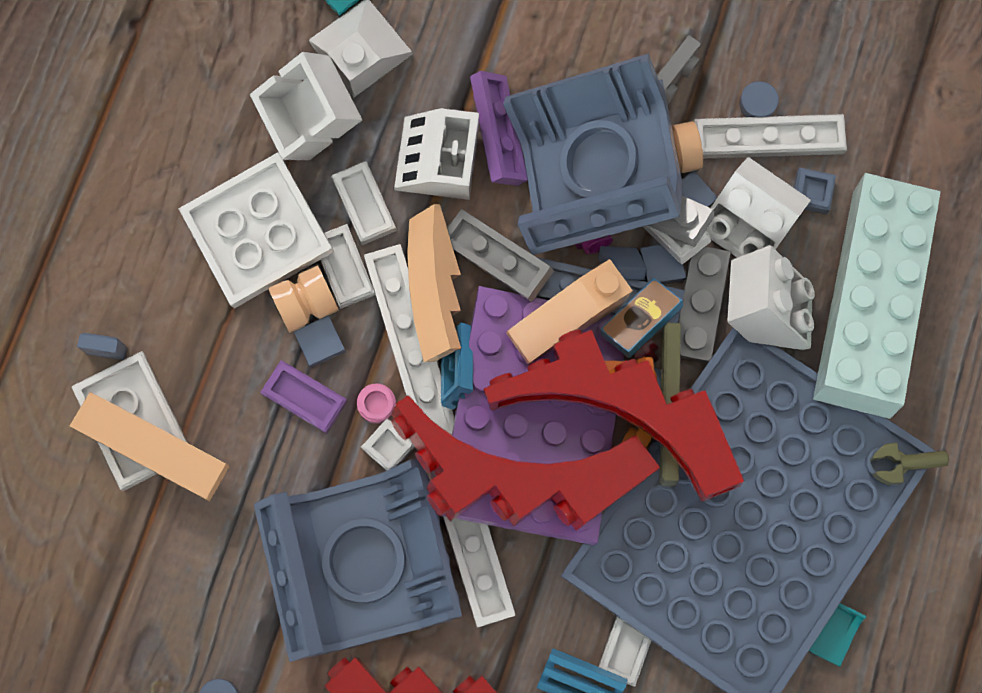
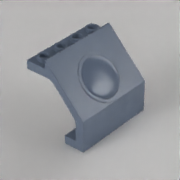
(596, 155)
(357, 562)

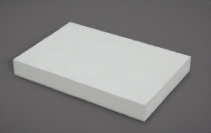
(135, 389)

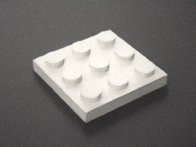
(256, 230)

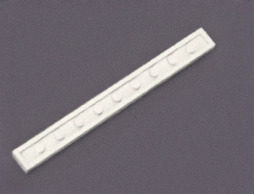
(422, 382)

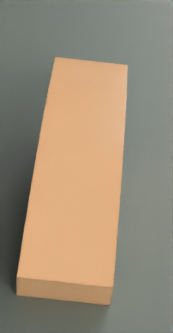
(431, 288)
(150, 446)

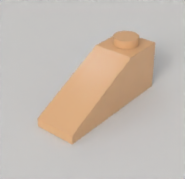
(571, 309)

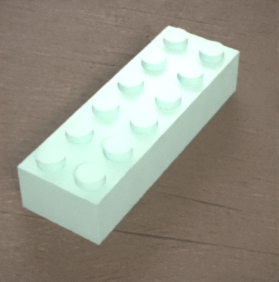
(877, 296)

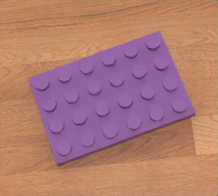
(527, 430)

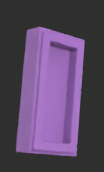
(304, 396)

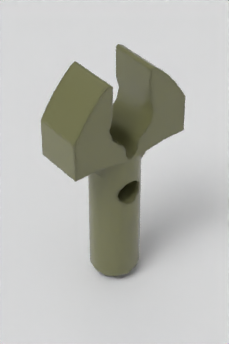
(906, 462)

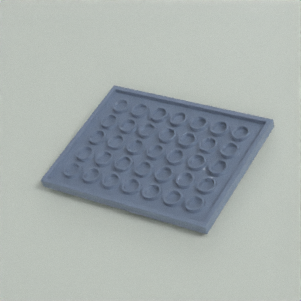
(759, 570)

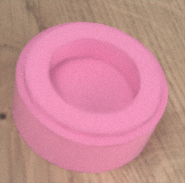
(376, 403)

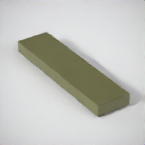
(669, 386)

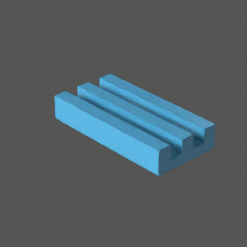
(457, 370)
(552, 686)

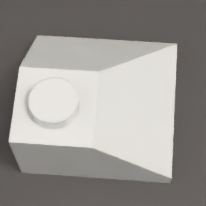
(361, 46)

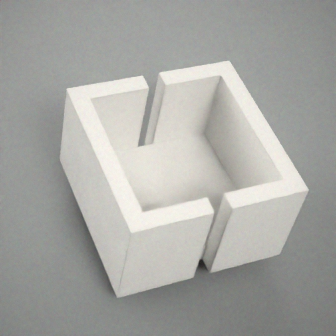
(305, 113)

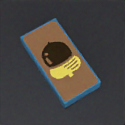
(641, 318)

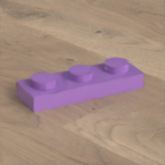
(498, 134)

